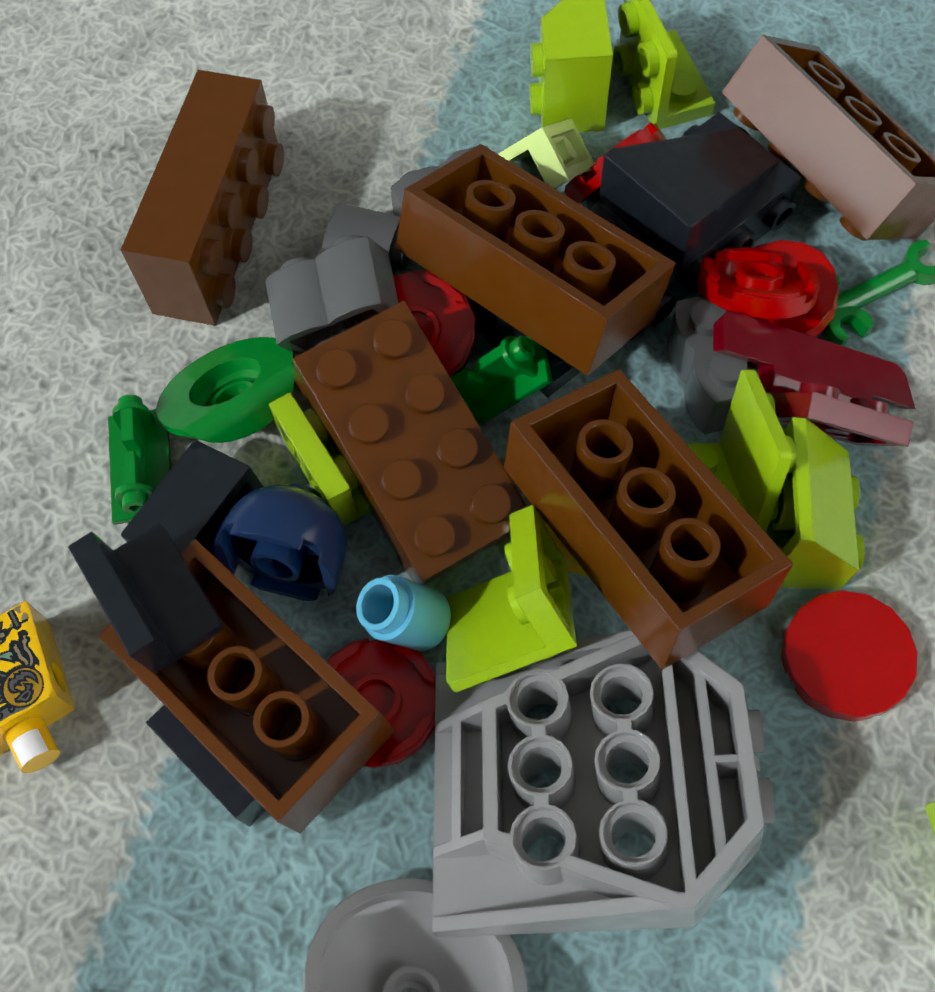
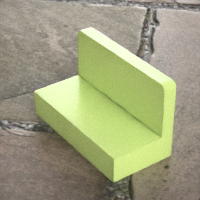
(556, 152)

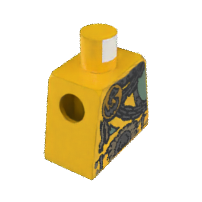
(31, 688)

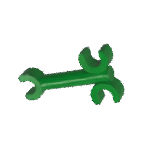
(874, 288)

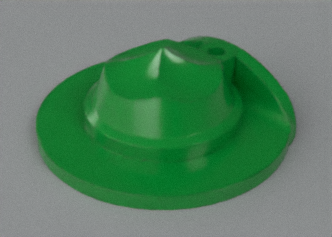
(227, 391)

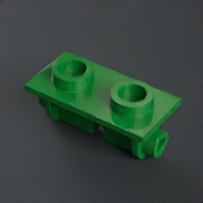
(503, 377)
(137, 456)

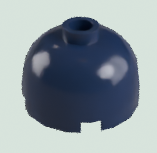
(285, 540)

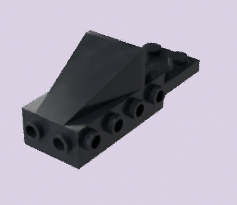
(687, 203)

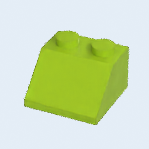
(572, 65)
(817, 512)

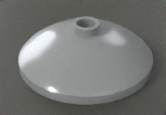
(386, 944)

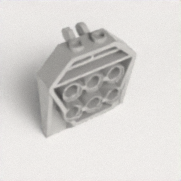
(693, 802)

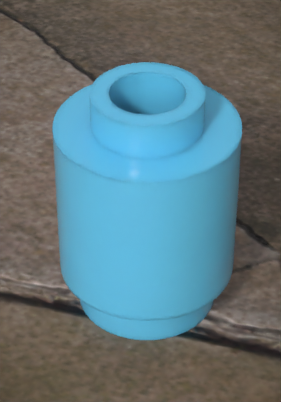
(403, 612)

